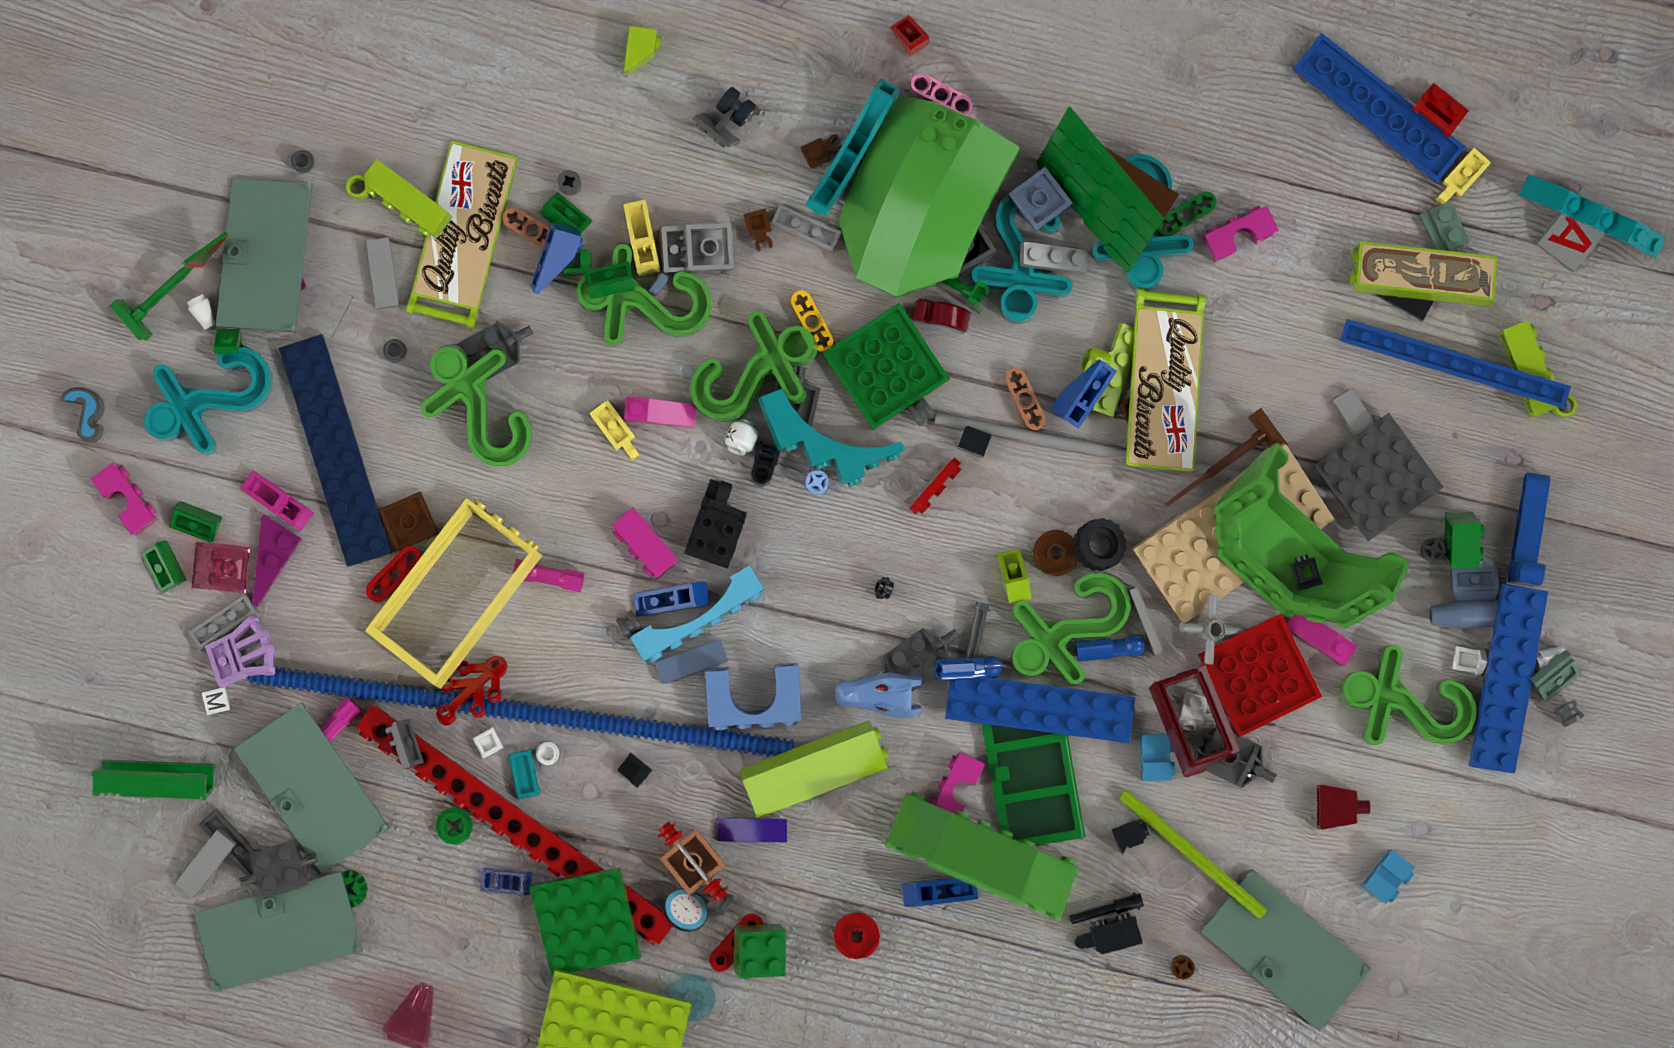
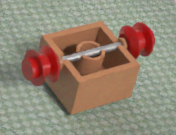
(693, 861)

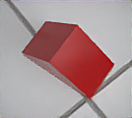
(910, 35)

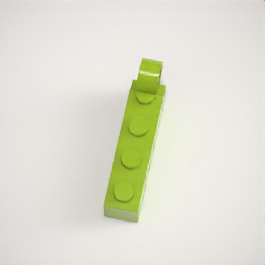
(402, 196)
(1528, 357)

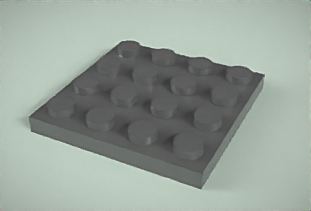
(1378, 477)

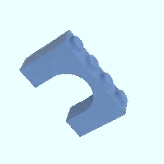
(725, 712)

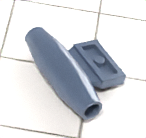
(1475, 596)

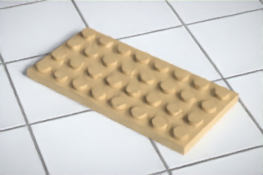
(1184, 551)

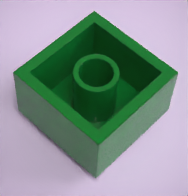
(1462, 540)
(759, 951)

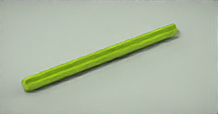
(1193, 854)

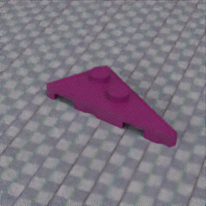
(274, 551)

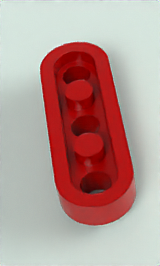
(936, 487)
(384, 579)
(726, 948)

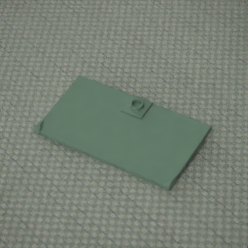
(264, 255)
(311, 787)
(278, 934)
(1286, 952)

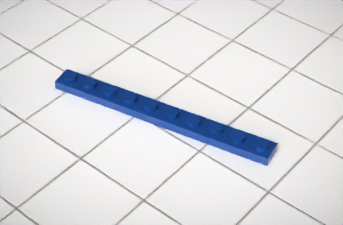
(1455, 363)

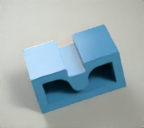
(1155, 758)
(1388, 876)

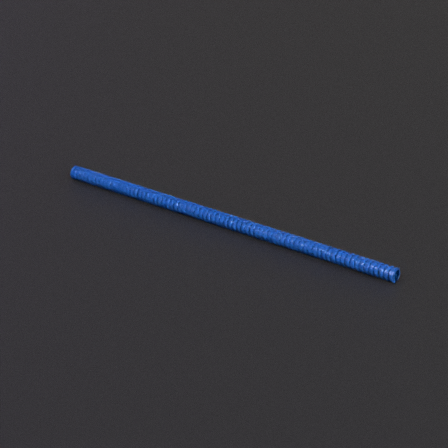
(526, 712)

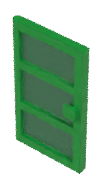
(1033, 784)

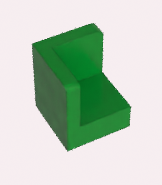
(579, 264)

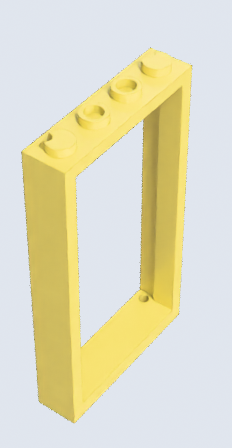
(420, 570)

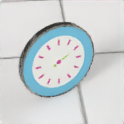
(685, 910)

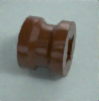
(1185, 969)

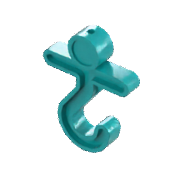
(1148, 267)
(1020, 282)
(187, 405)

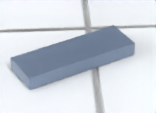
(691, 661)

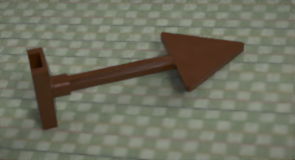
(1265, 432)

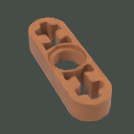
(515, 226)
(1037, 412)

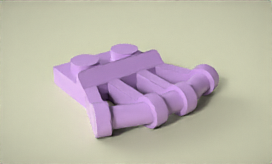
(227, 658)

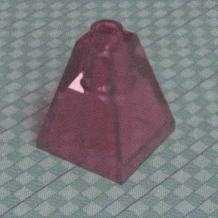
(412, 1019)

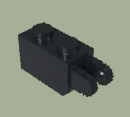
(1111, 935)

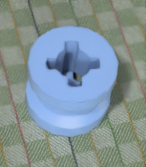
(819, 479)

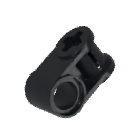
(765, 462)

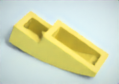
(641, 238)

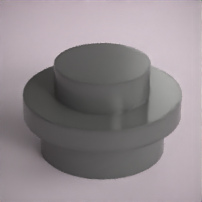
(302, 161)
(394, 350)

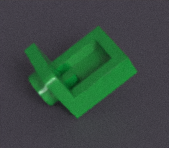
(227, 341)

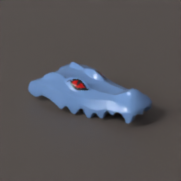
(884, 693)

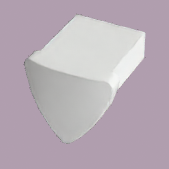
(1469, 660)

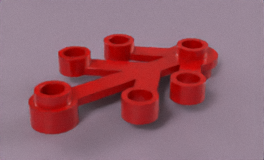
(474, 687)

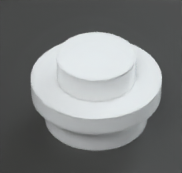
(547, 753)

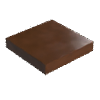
(408, 521)

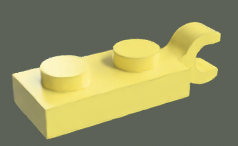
(1464, 175)
(614, 428)

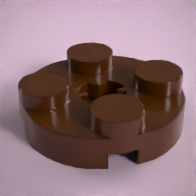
(1044, 546)

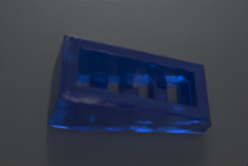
(526, 877)

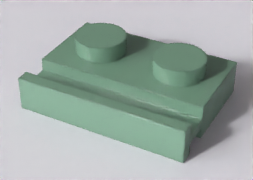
(1444, 227)
(1555, 676)

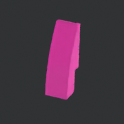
(277, 500)

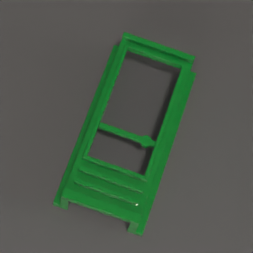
(154, 779)

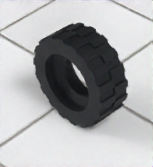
(1115, 537)

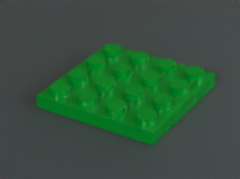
(886, 366)
(585, 921)

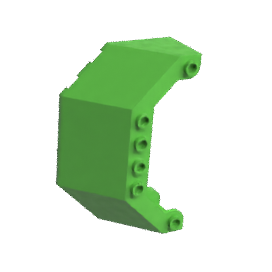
(1263, 534)
(982, 856)

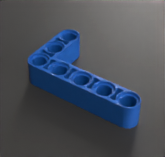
(1528, 532)

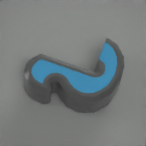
(91, 412)

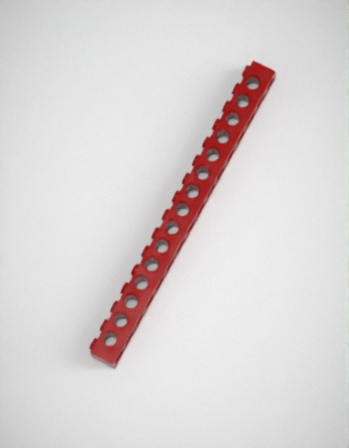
(368, 730)

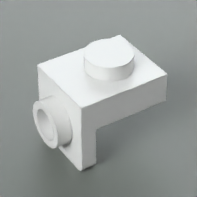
(1192, 712)

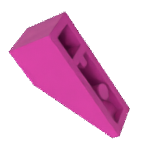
(659, 412)
(1322, 639)

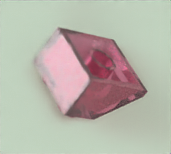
(220, 567)

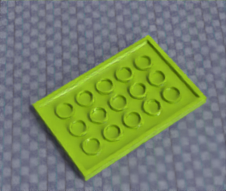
(610, 1015)

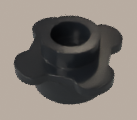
(884, 588)

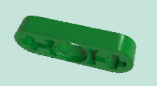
(1203, 210)

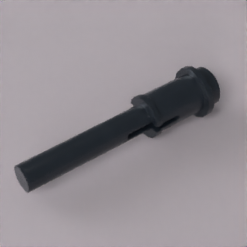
(1119, 906)

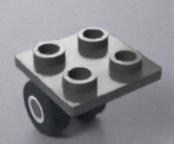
(728, 103)

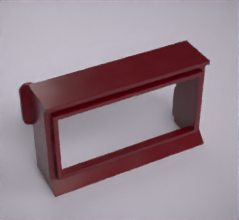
(1173, 728)

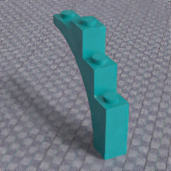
(853, 149)
(1592, 215)
(848, 461)

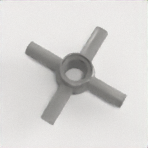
(1202, 629)

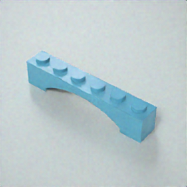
(652, 641)

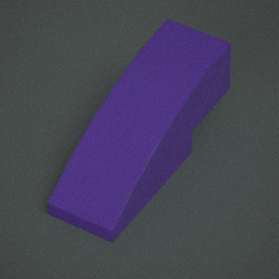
(752, 830)

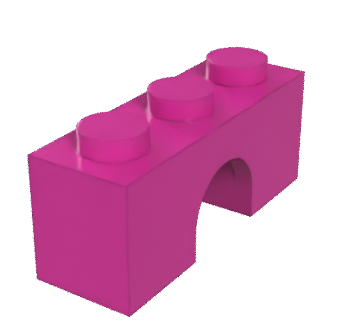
(1257, 223)
(138, 513)
(962, 769)

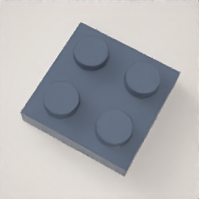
(1040, 199)

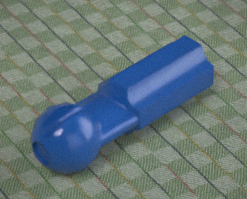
(1108, 648)
(968, 668)

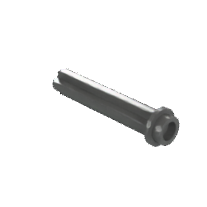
(977, 629)

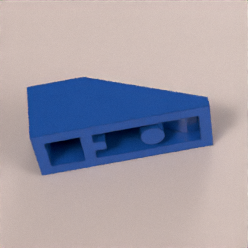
(557, 253)
(1083, 393)
(671, 599)
(937, 892)

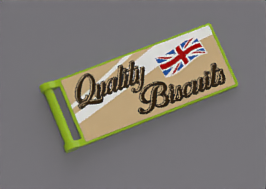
(459, 259)
(1165, 383)

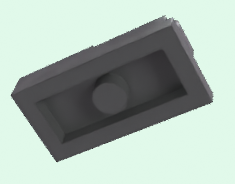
(406, 743)

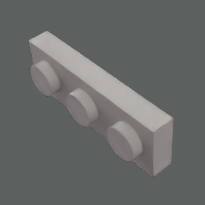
(1053, 258)

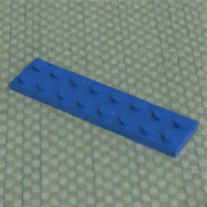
(1378, 108)
(1508, 678)
(1041, 708)

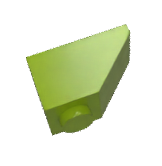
(640, 48)
(1014, 576)

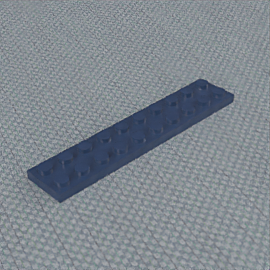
(335, 450)

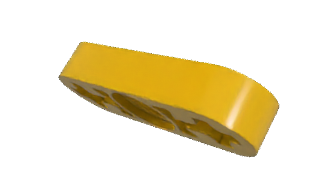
(809, 303)

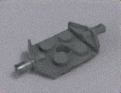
(496, 337)
(923, 644)
(1245, 767)

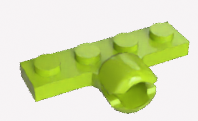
(1120, 359)

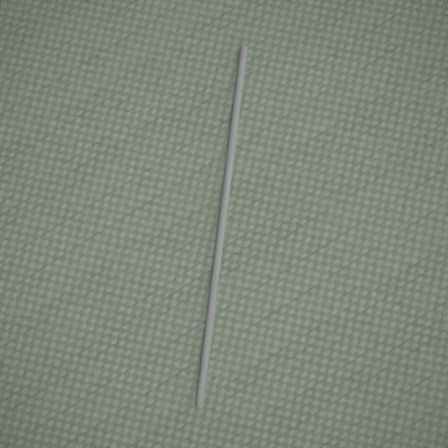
(1120, 453)

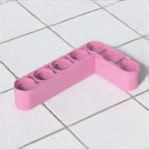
(935, 86)

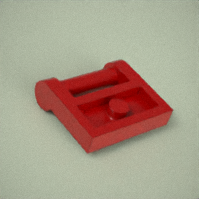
(1441, 109)

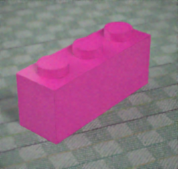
(644, 544)

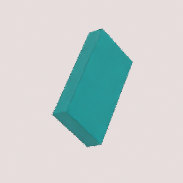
(524, 774)

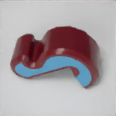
(941, 315)

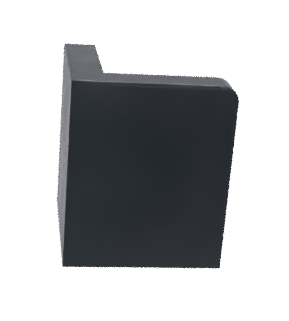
(974, 441)
(634, 770)

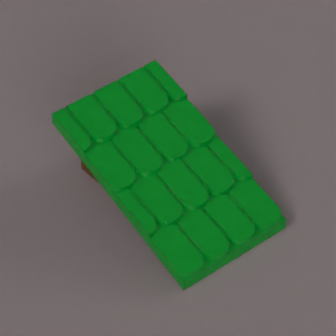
(1106, 190)

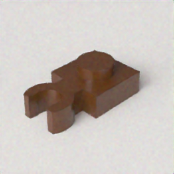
(818, 152)
(758, 225)

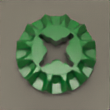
(465, 825)
(359, 888)

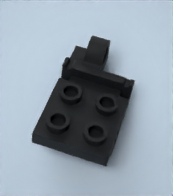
(716, 527)

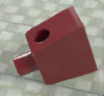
(1338, 807)

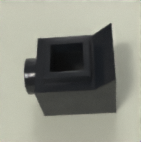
(1309, 582)
(1130, 834)

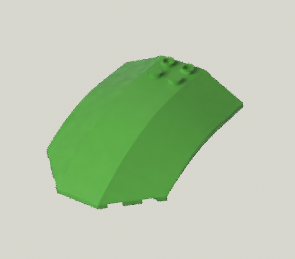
(921, 195)

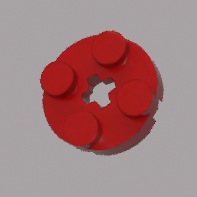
(856, 949)

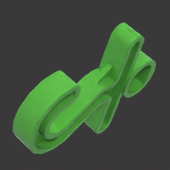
(640, 299)
(772, 357)
(468, 384)
(1051, 637)
(1389, 694)

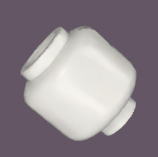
(741, 437)

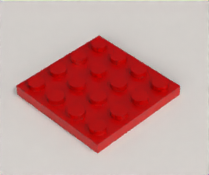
(1261, 675)

